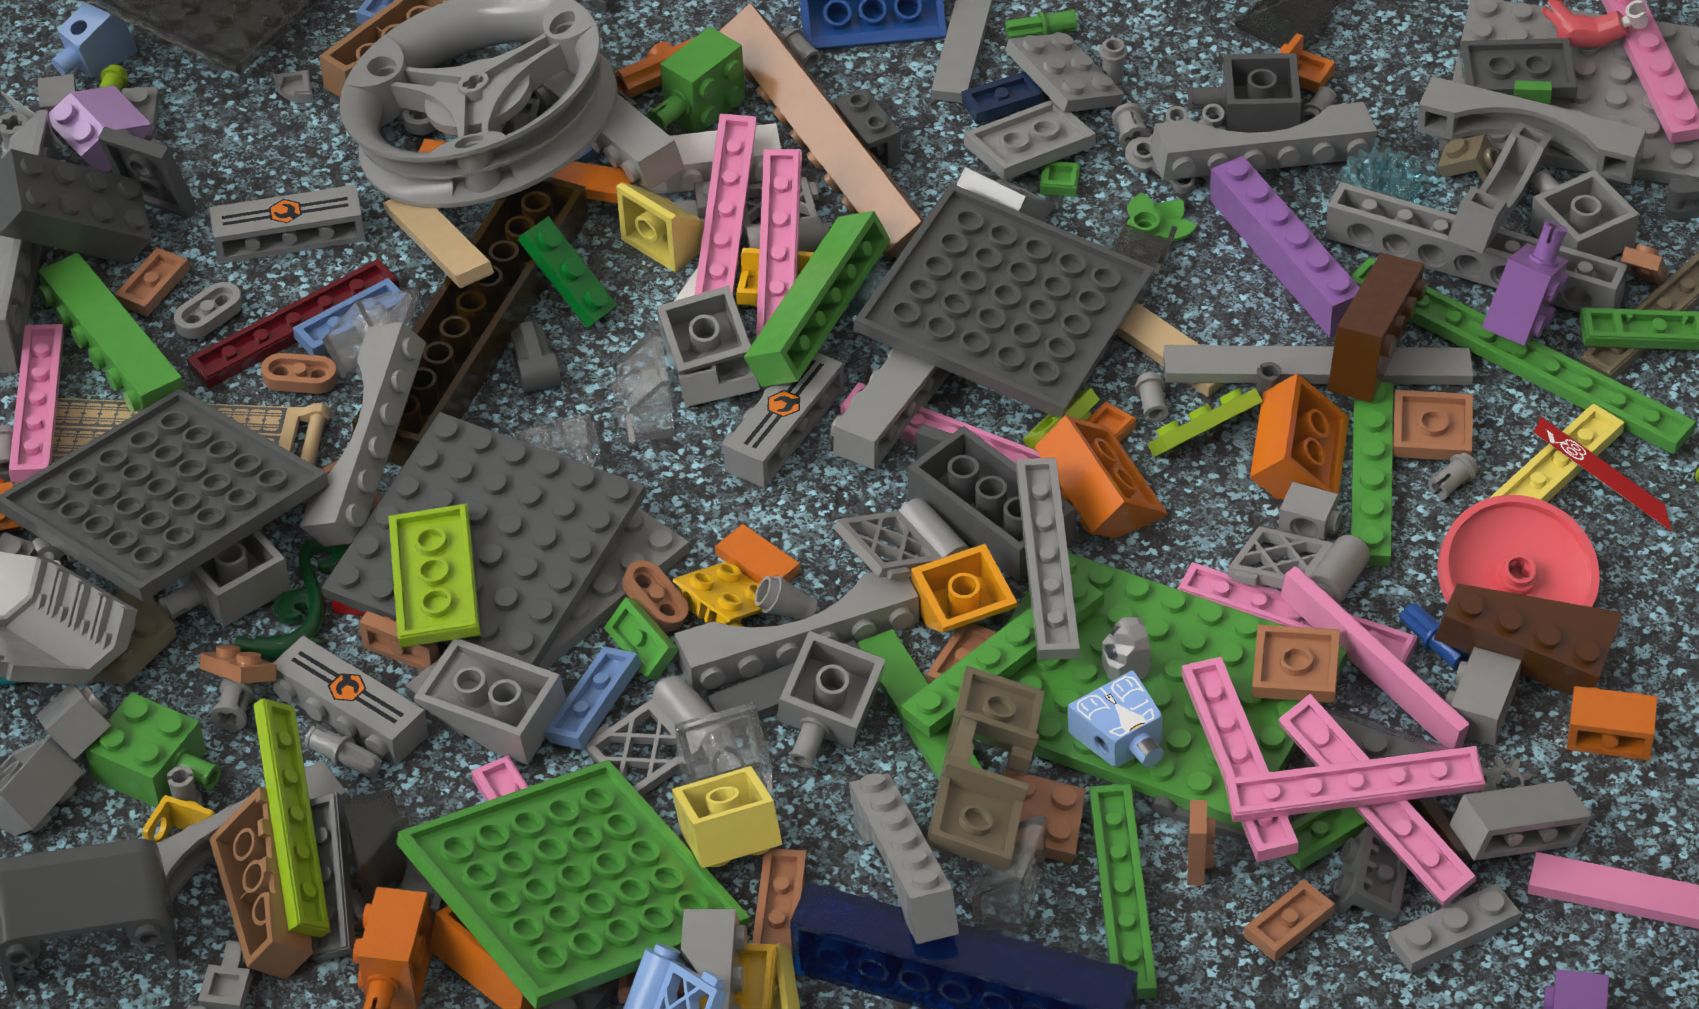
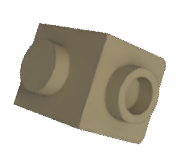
(1467, 156)

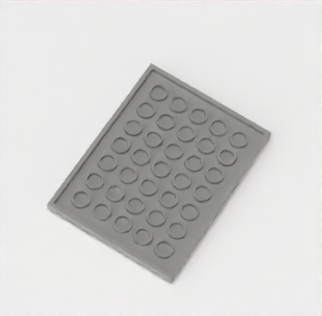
(1604, 82)

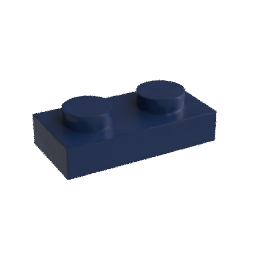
(1001, 97)

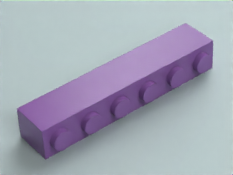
(1282, 242)

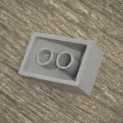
(493, 698)

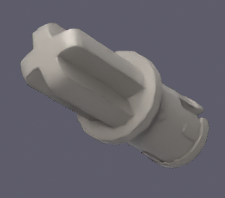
(342, 750)

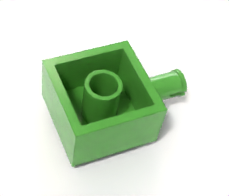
(700, 82)
(145, 746)

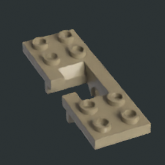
(975, 808)

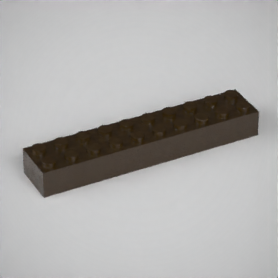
(474, 324)

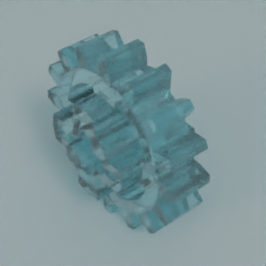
(1384, 173)

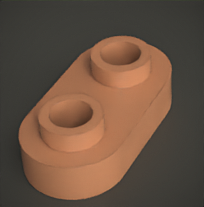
(299, 373)
(658, 596)

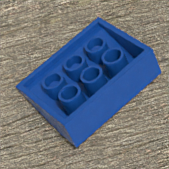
(870, 22)

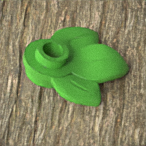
(1159, 217)

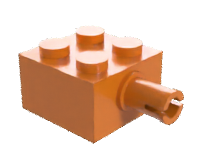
(394, 949)

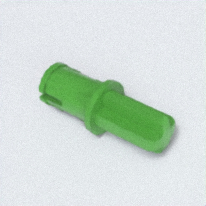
(1042, 24)

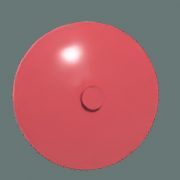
(1519, 549)

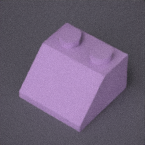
(86, 112)

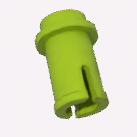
(114, 76)

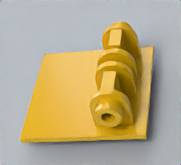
(719, 594)

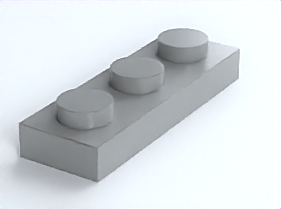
(1454, 927)

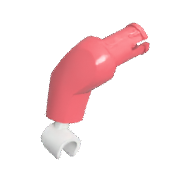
(1598, 31)

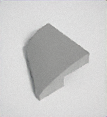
(718, 381)

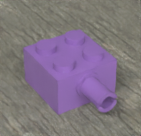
(1529, 288)

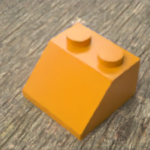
(961, 589)

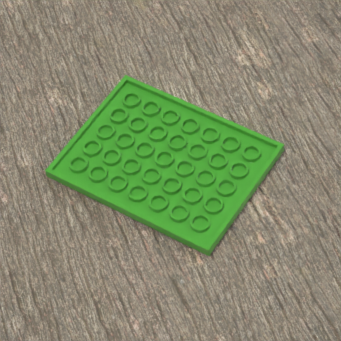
(1180, 633)

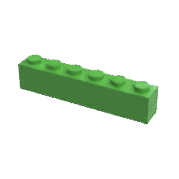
(817, 299)
(107, 333)

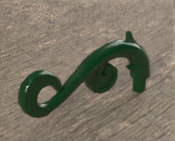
(290, 602)

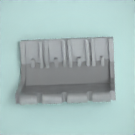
(63, 629)

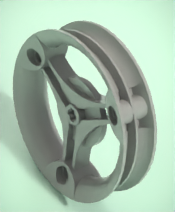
(478, 99)

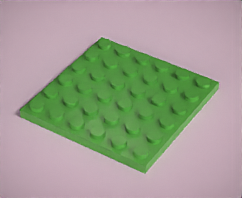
(565, 880)

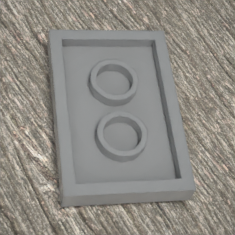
(1064, 72)
(1029, 139)

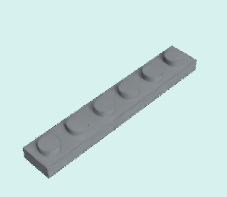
(1047, 559)

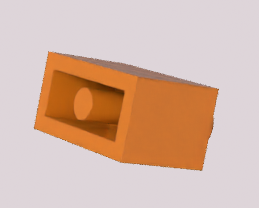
(1612, 723)

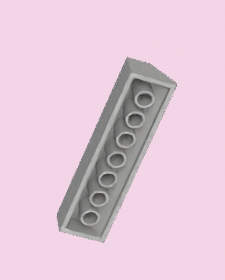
(21, 258)

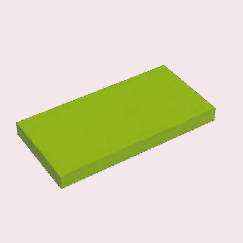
(434, 575)

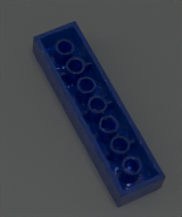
(872, 951)

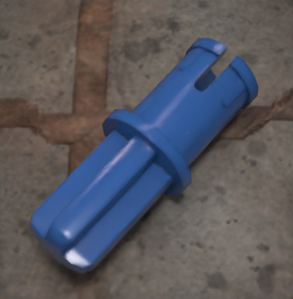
(1425, 628)

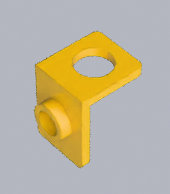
(176, 814)

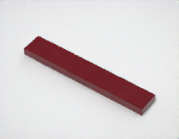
(276, 330)

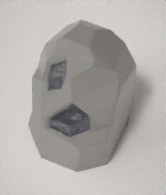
(1126, 649)

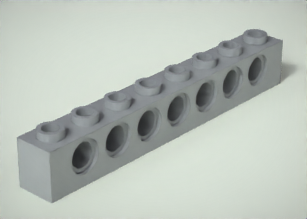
(1421, 235)

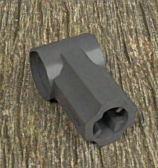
(535, 363)

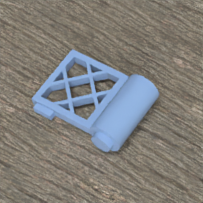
(659, 980)

